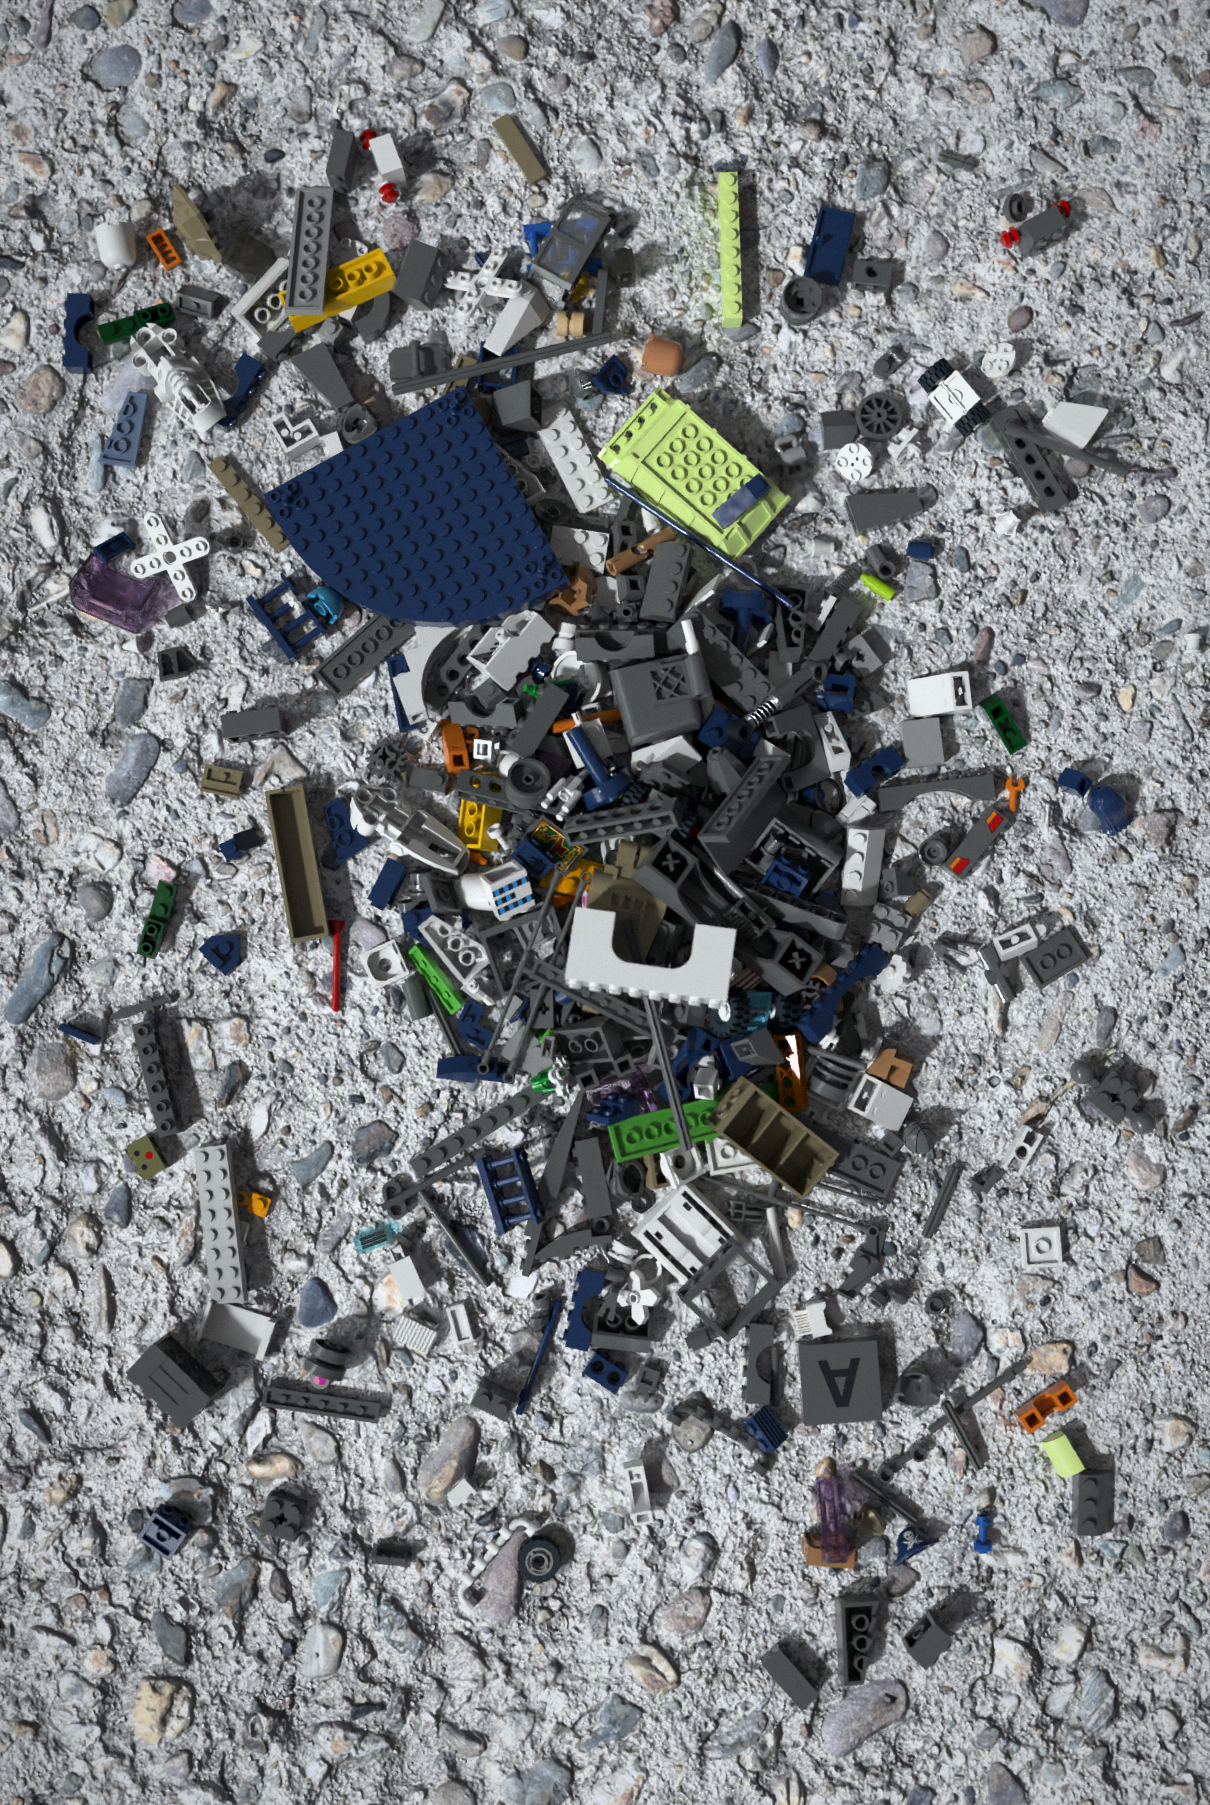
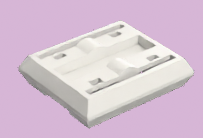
(685, 1232)

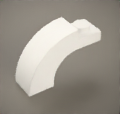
(638, 1492)

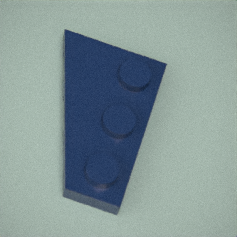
(344, 838)

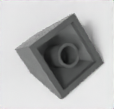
(488, 696)

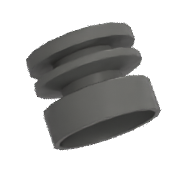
(798, 291)
(831, 1080)

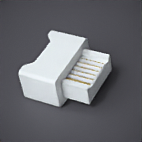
(812, 1319)

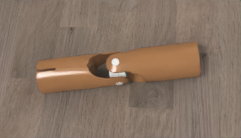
(647, 548)

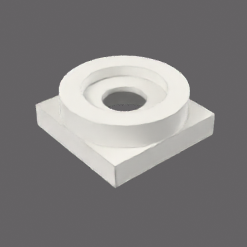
(371, 959)
(692, 1167)

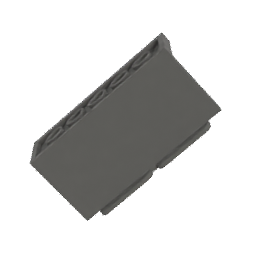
(745, 813)

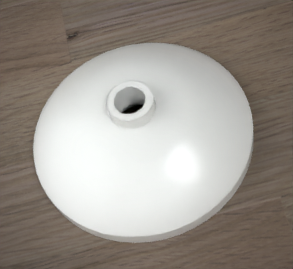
(568, 666)

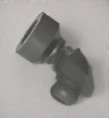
(532, 1120)
(879, 1298)
(542, 1301)

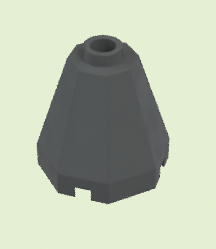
(723, 770)

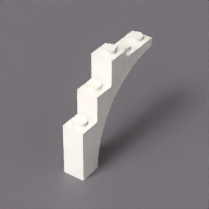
(420, 660)

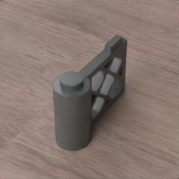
(694, 675)

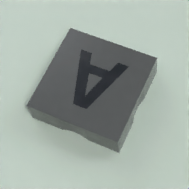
(839, 1381)

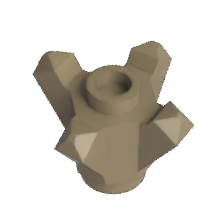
(868, 1522)

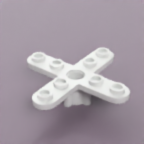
(483, 288)
(171, 556)

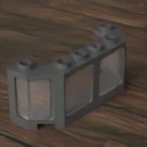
(569, 249)

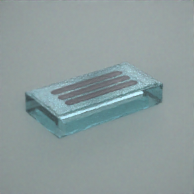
(373, 1239)

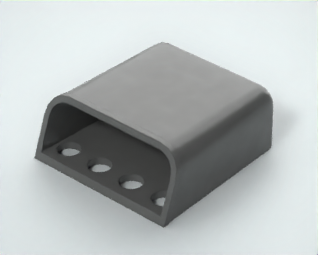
(639, 716)

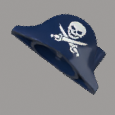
(911, 1542)

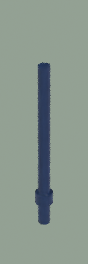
(525, 1394)

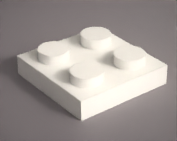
(1040, 1247)

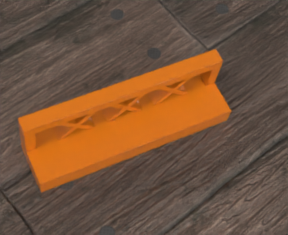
(798, 1073)

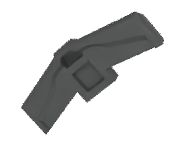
(865, 1264)

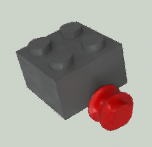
(1038, 231)

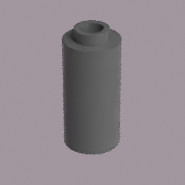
(415, 998)

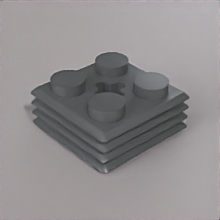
(294, 1511)

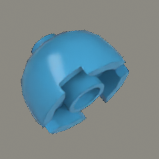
(326, 603)

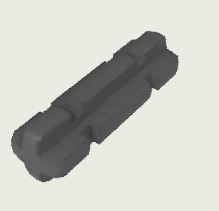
(955, 160)

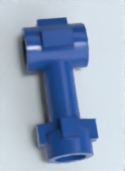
(982, 1544)

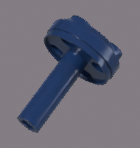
(745, 609)
(606, 785)

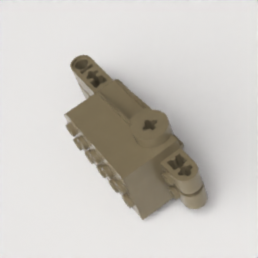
(617, 892)

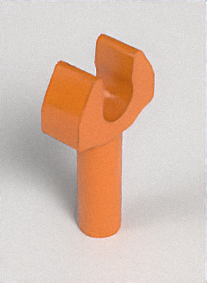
(1013, 792)

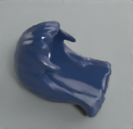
(1110, 807)

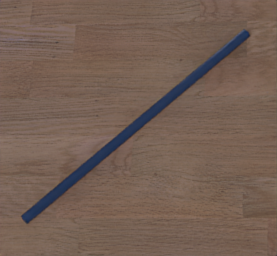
(700, 542)

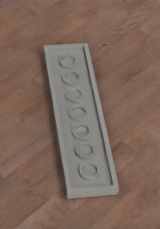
(309, 251)
(221, 1224)

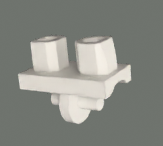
(909, 446)

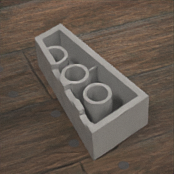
(529, 1054)

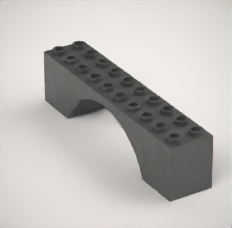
(677, 881)

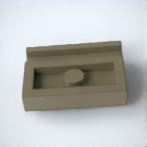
(222, 781)

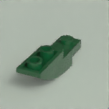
(123, 328)
(159, 919)

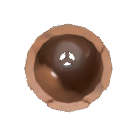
(663, 356)

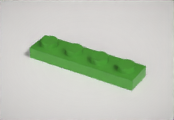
(435, 978)

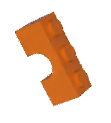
(1052, 1399)

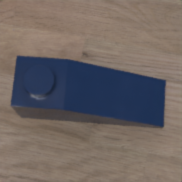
(742, 501)

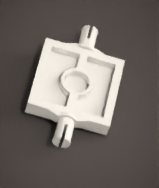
(596, 735)

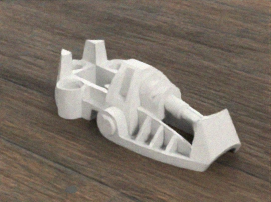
(177, 376)
(407, 832)

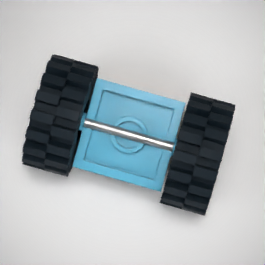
(753, 1011)

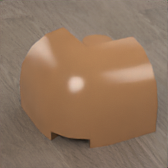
(579, 595)
(892, 1068)

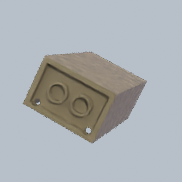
(772, 1138)

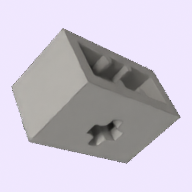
(870, 662)

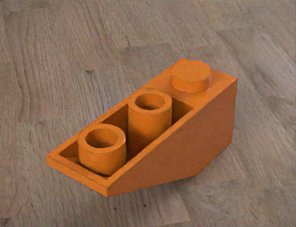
(453, 747)

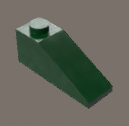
(1002, 723)

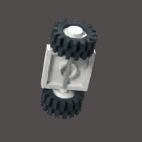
(954, 397)

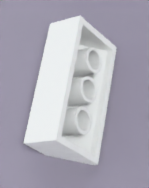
(261, 306)
(861, 865)

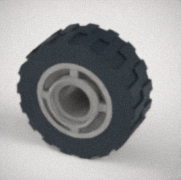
(543, 1570)

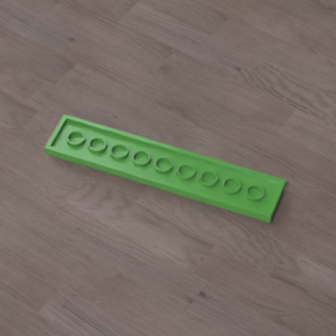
(658, 1131)

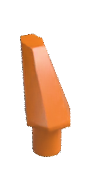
(475, 858)

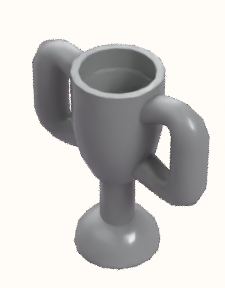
(789, 458)

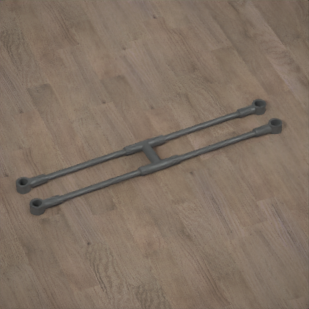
(523, 968)
(770, 1197)

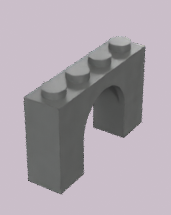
(814, 763)

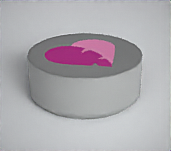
(318, 1382)

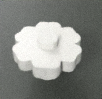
(895, 975)

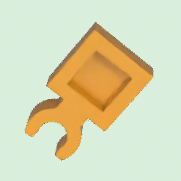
(257, 1204)

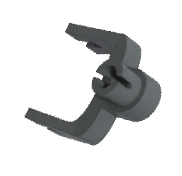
(611, 1296)

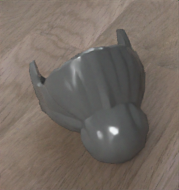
(939, 842)

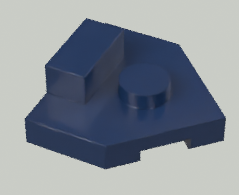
(612, 377)
(222, 952)

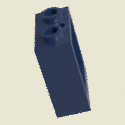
(489, 388)
(388, 884)

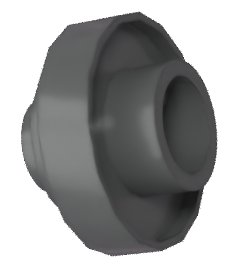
(1014, 208)

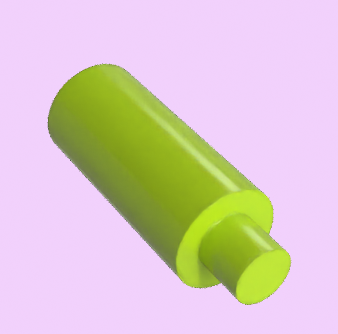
(878, 586)

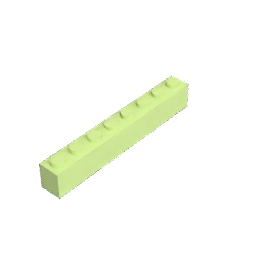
(729, 249)

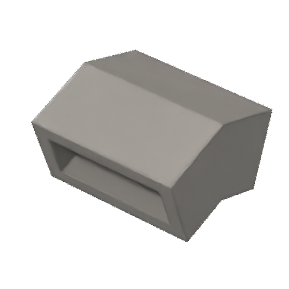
(547, 1061)

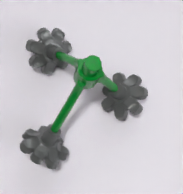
(580, 678)

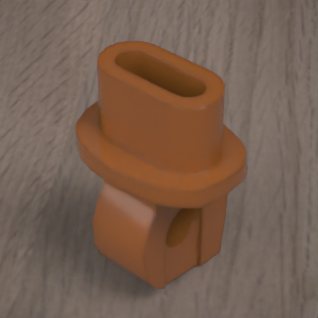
(469, 741)

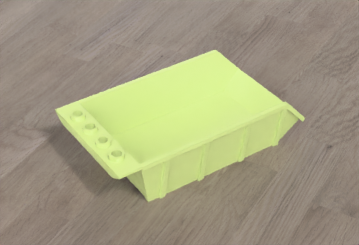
(689, 472)

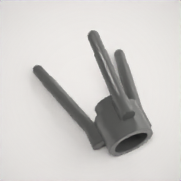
(943, 946)

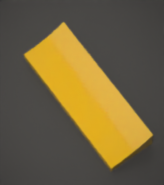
(349, 286)

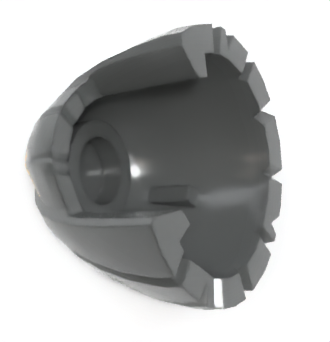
(916, 1388)

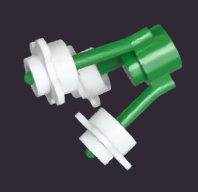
(556, 1075)

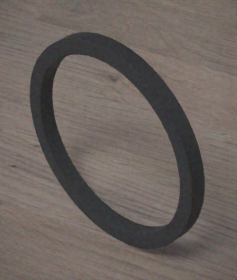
(818, 799)

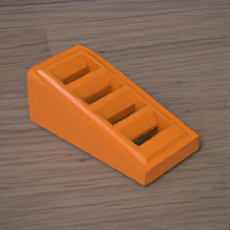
(156, 235)

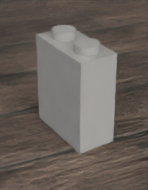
(921, 742)

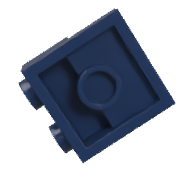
(787, 875)
(614, 1109)
(165, 1531)

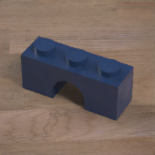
(886, 762)

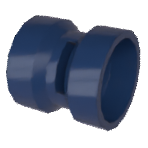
(540, 667)

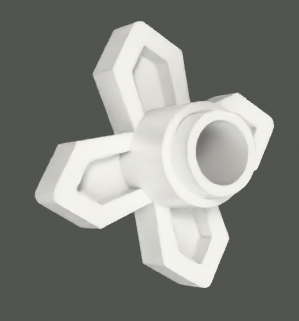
(638, 1296)

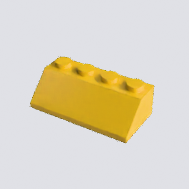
(475, 821)

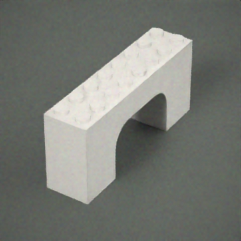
(596, 966)

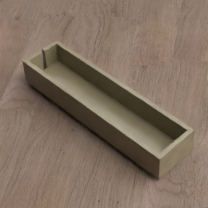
(298, 864)

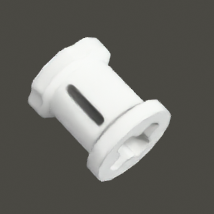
(1192, 644)

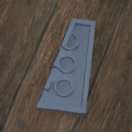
(126, 438)

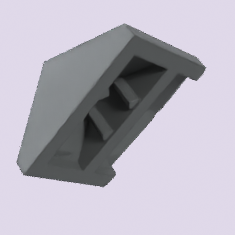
(837, 429)
(175, 664)

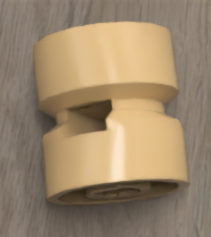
(570, 323)

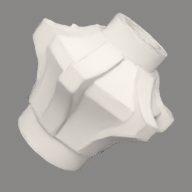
(1008, 522)

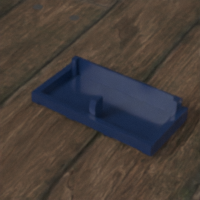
(829, 245)

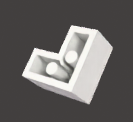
(294, 439)

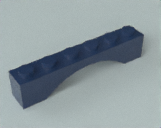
(819, 1018)

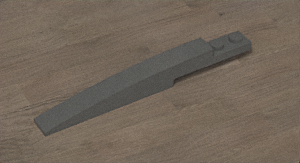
(551, 1180)

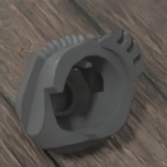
(358, 423)
(626, 1179)

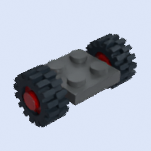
(690, 823)

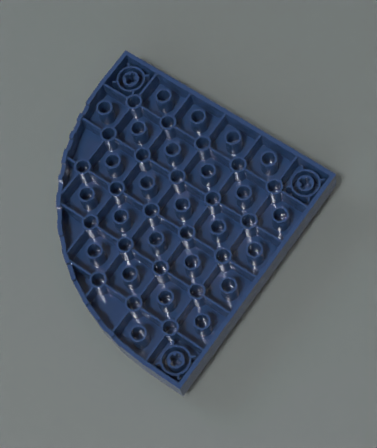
(422, 523)

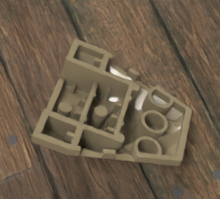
(194, 228)

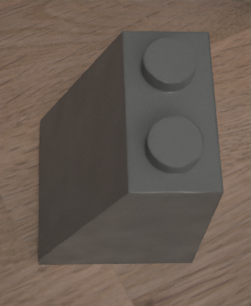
(517, 409)

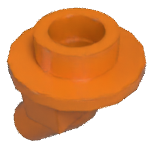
(560, 900)

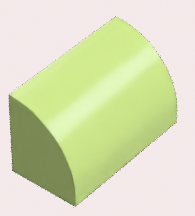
(1062, 1454)

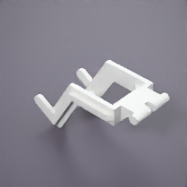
(821, 1105)

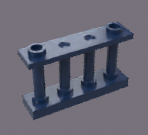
(280, 634)
(494, 1192)

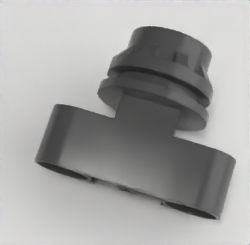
(416, 889)

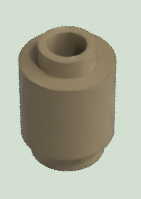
(917, 903)

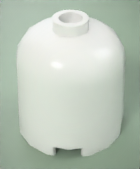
(116, 245)
(472, 893)

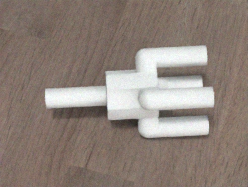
(569, 791)

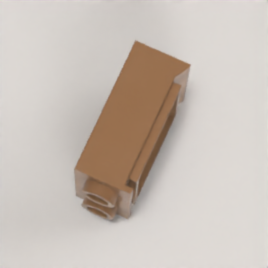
(812, 1552)

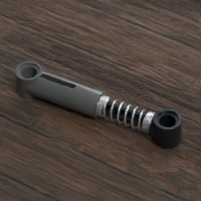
(809, 674)

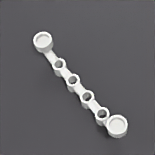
(481, 1561)

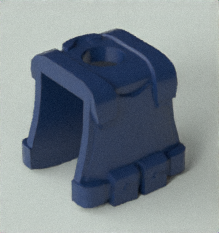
(836, 702)

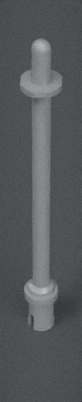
(729, 882)

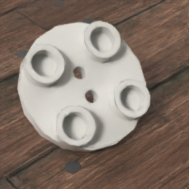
(999, 360)
(849, 455)

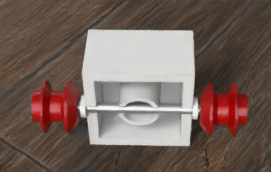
(388, 163)

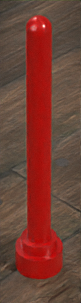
(337, 927)

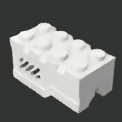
(518, 641)

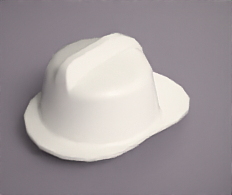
(738, 580)

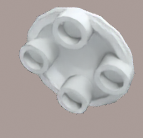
(347, 251)

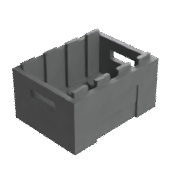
(823, 853)
(174, 1380)

